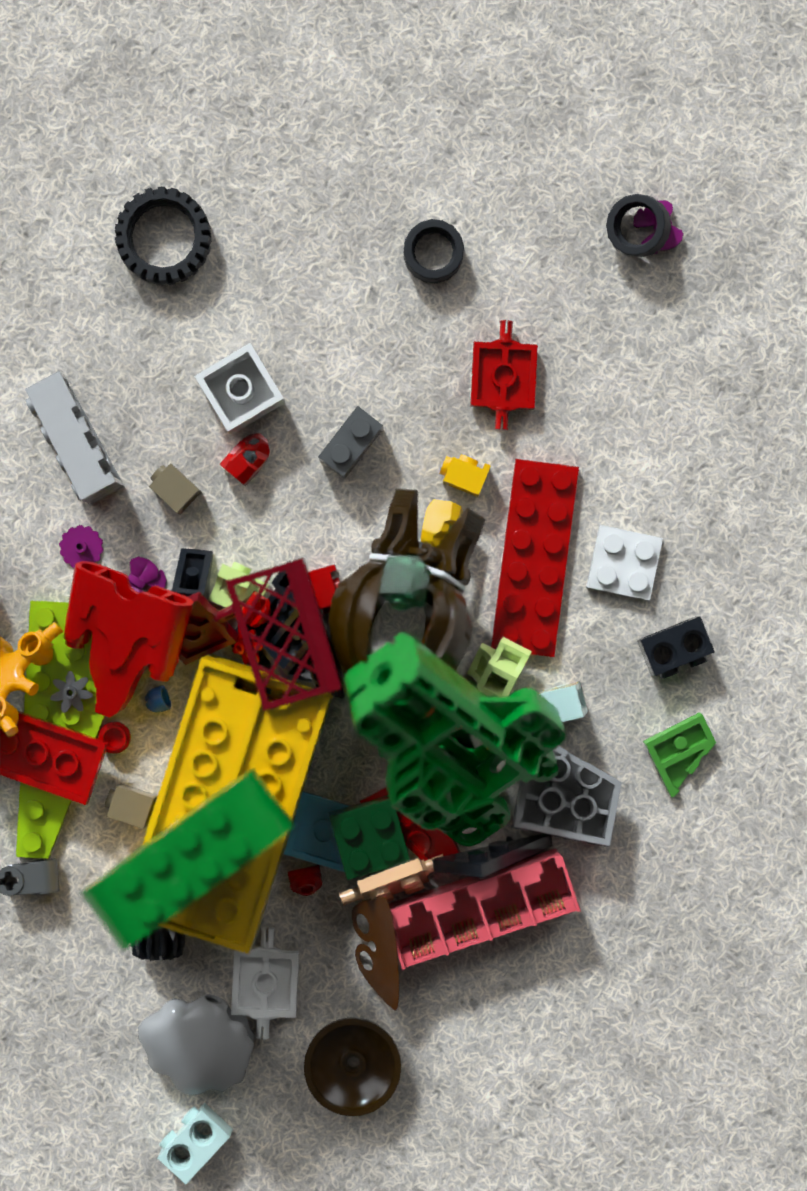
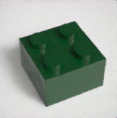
(368, 837)

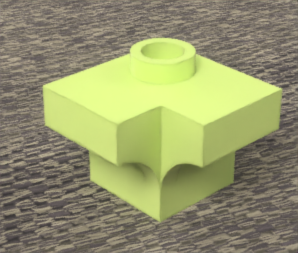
(220, 591)
(498, 668)

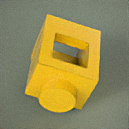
(464, 474)

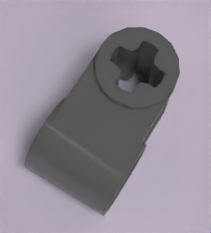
(34, 878)

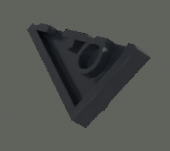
(491, 858)

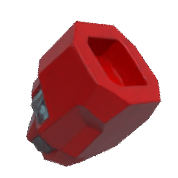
(247, 458)

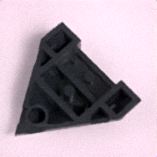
(277, 636)

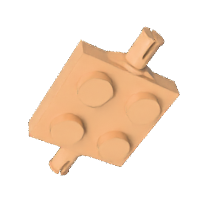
(405, 877)

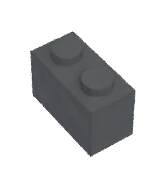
(351, 442)

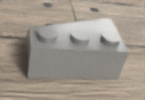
(573, 805)

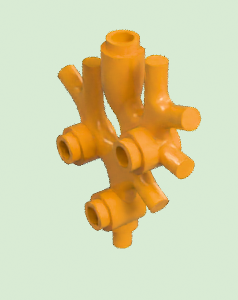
(33, 648)

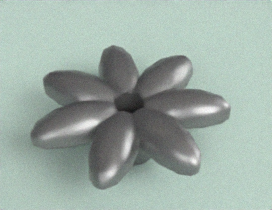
(77, 695)

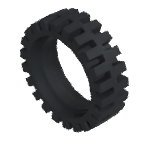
(156, 198)

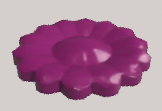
(81, 545)

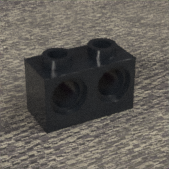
(673, 640)

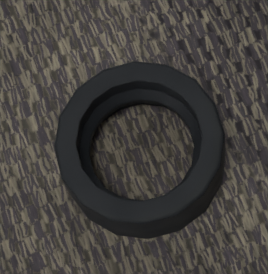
(614, 225)
(427, 227)

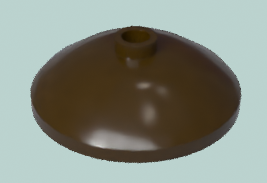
(348, 1088)

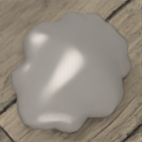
(198, 1044)

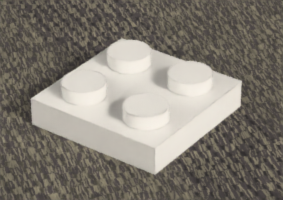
(624, 562)

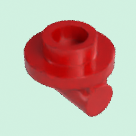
(263, 605)
(305, 880)

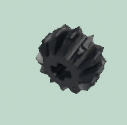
(159, 945)

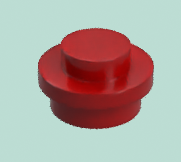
(117, 735)

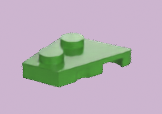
(679, 750)

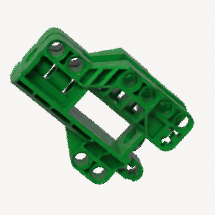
(429, 771)

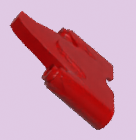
(126, 630)

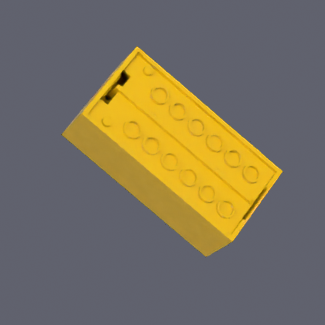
(216, 743)

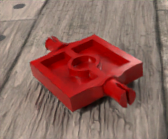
(503, 375)

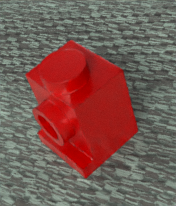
(324, 586)

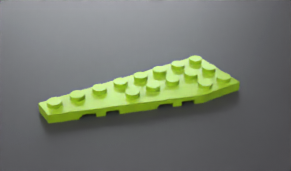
(39, 811)

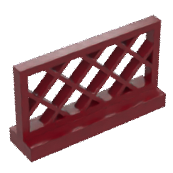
(312, 625)

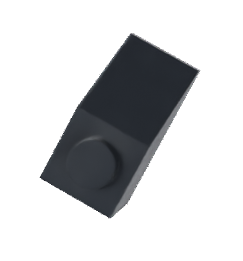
(193, 572)

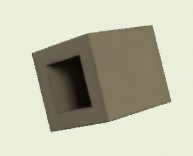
(174, 488)
(130, 805)

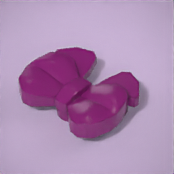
(646, 219)
(145, 572)

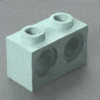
(199, 1146)

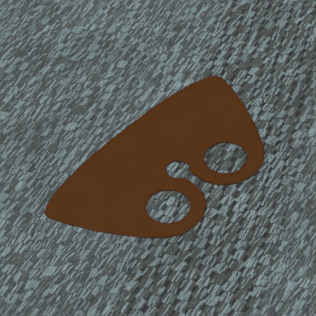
(385, 971)

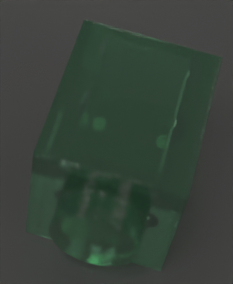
(404, 582)

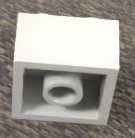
(240, 389)

